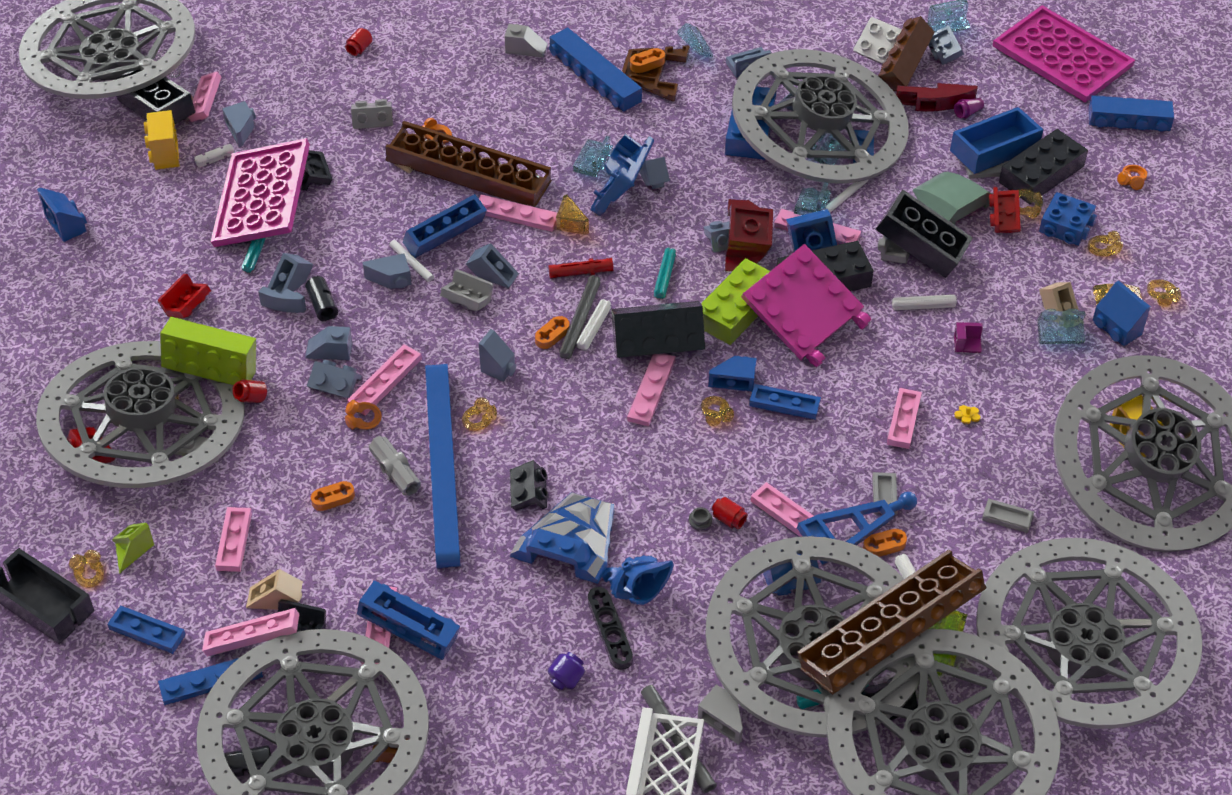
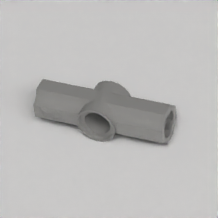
(394, 465)

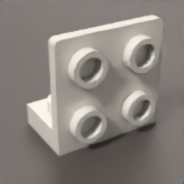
(877, 40)

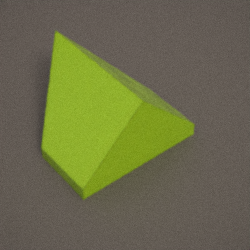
(132, 544)

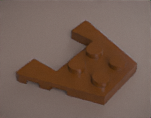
(650, 79)

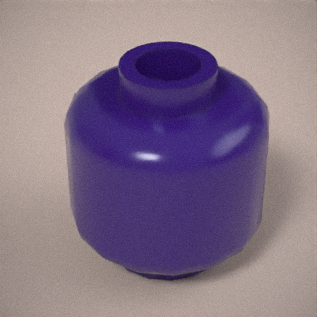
(566, 671)

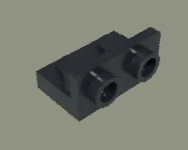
(316, 170)

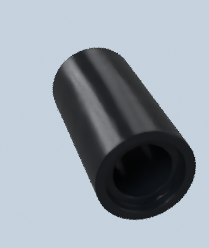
(321, 298)
(237, 761)

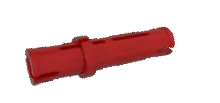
(579, 268)

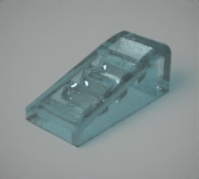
(694, 38)

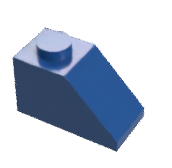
(734, 374)

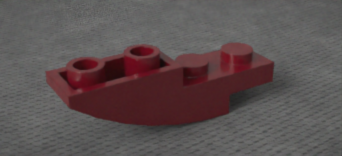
(935, 99)

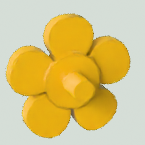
(967, 414)

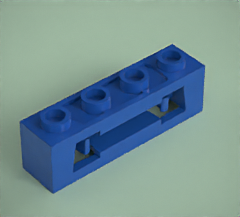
(408, 619)

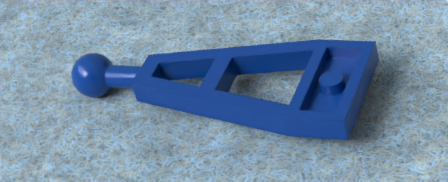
(816, 525)

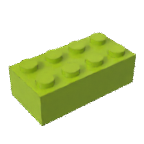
(724, 310)
(207, 351)

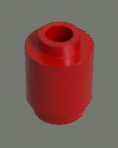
(358, 41)
(250, 391)
(729, 513)

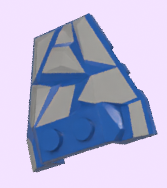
(572, 533)

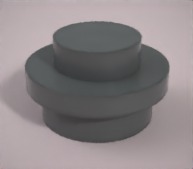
(700, 518)

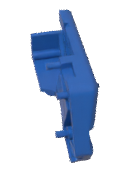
(623, 168)

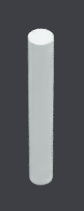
(845, 195)
(412, 261)

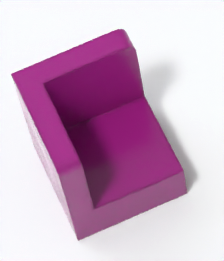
(968, 337)

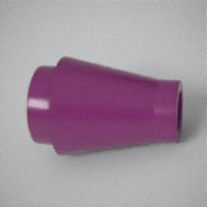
(966, 107)

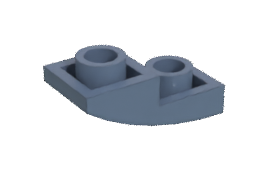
(286, 302)

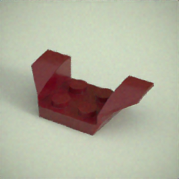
(748, 232)

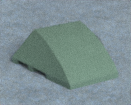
(952, 195)

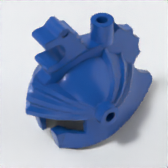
(638, 578)

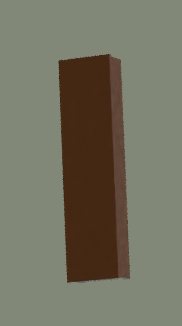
(468, 167)
(890, 621)

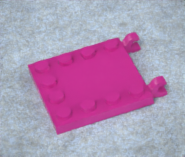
(804, 304)

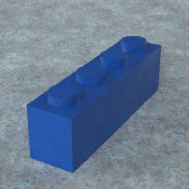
(1131, 113)
(444, 226)

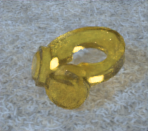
(1037, 198)
(1112, 238)
(1164, 299)
(480, 405)
(713, 417)
(91, 558)

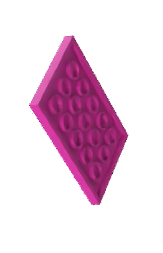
(1063, 53)
(260, 193)

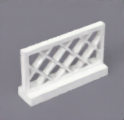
(643, 753)

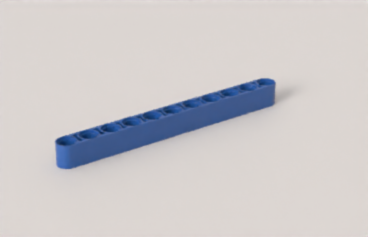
(442, 467)

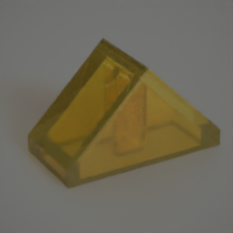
(571, 218)

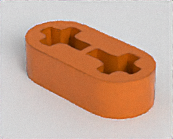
(647, 60)
(549, 329)
(332, 495)
(885, 542)

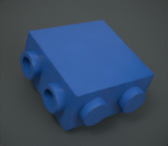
(1068, 219)

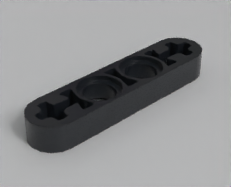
(609, 628)

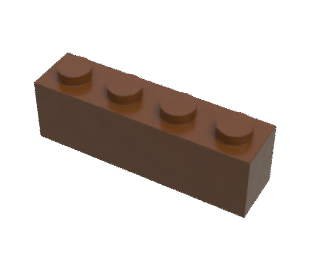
(906, 53)

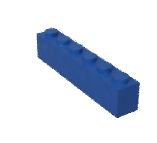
(595, 69)

